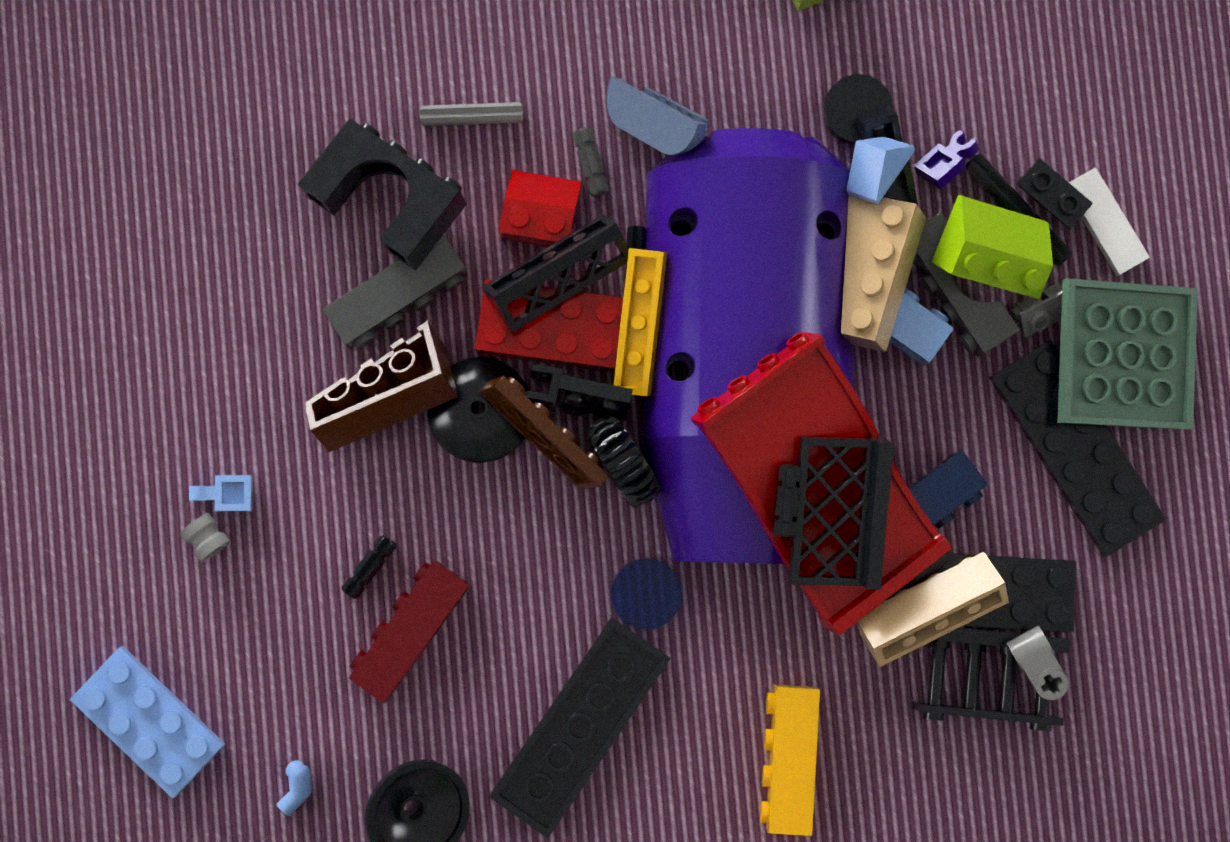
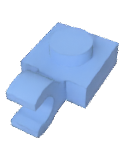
(229, 493)

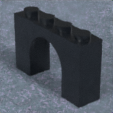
(360, 154)

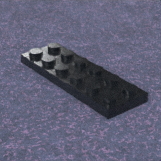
(1078, 456)
(1037, 591)
(579, 727)

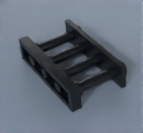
(975, 642)

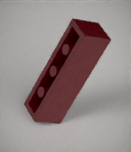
(409, 630)

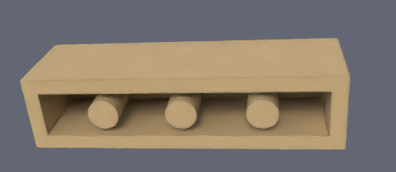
(933, 608)

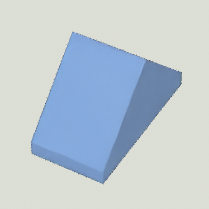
(876, 167)

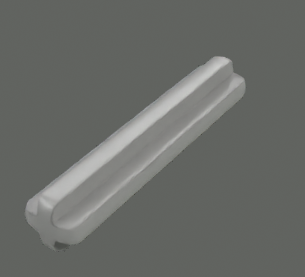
(471, 114)

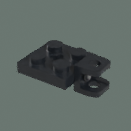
(579, 395)

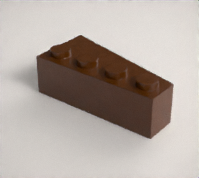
(384, 391)

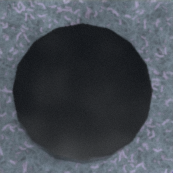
(851, 97)

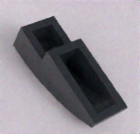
(885, 123)

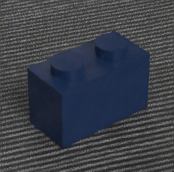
(947, 487)

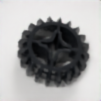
(623, 460)

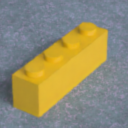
(791, 760)

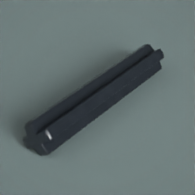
(1009, 199)

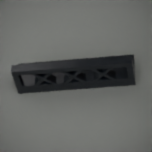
(552, 261)

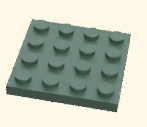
(1127, 354)

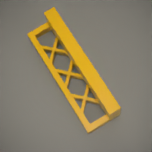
(640, 320)

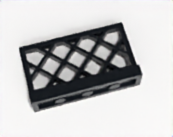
(871, 518)

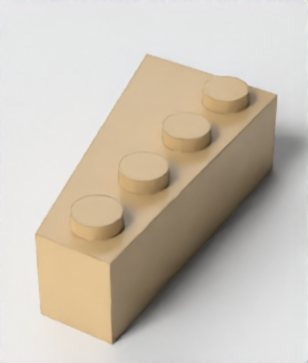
(877, 267)

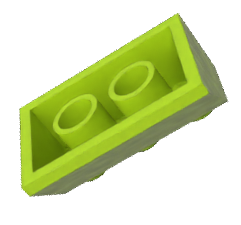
(996, 247)

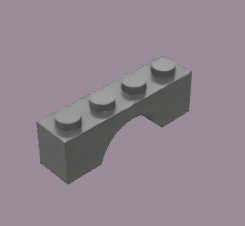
(981, 323)

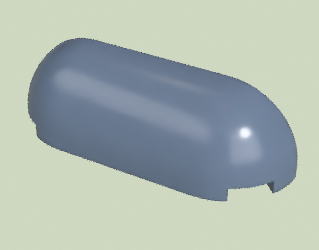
(654, 118)

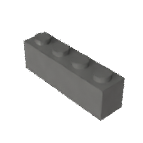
(392, 293)

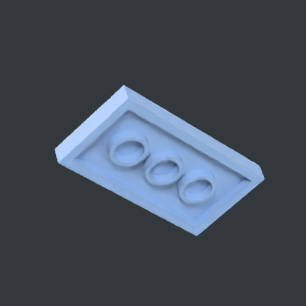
(147, 722)

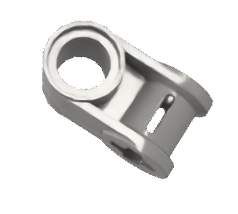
(1038, 660)

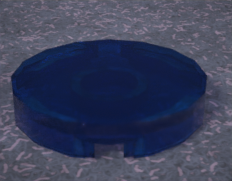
(646, 593)

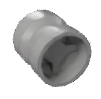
(205, 537)

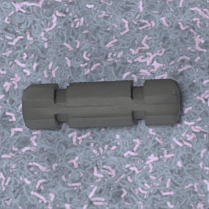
(590, 162)

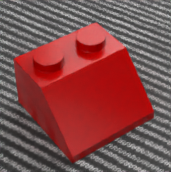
(539, 208)

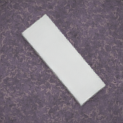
(1109, 224)

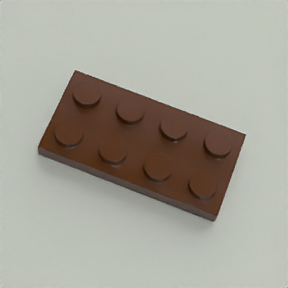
(535, 425)

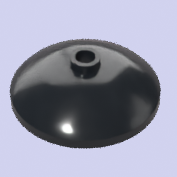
(468, 435)
(437, 808)

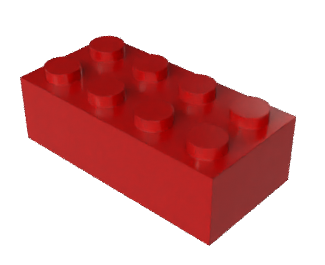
(572, 334)

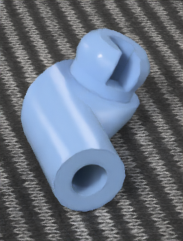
(300, 787)

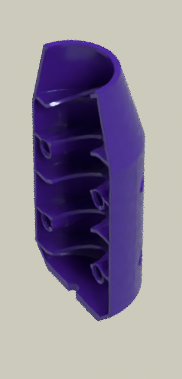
(729, 298)

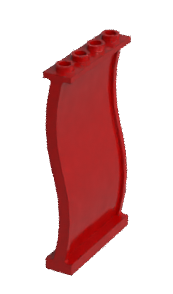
(760, 428)

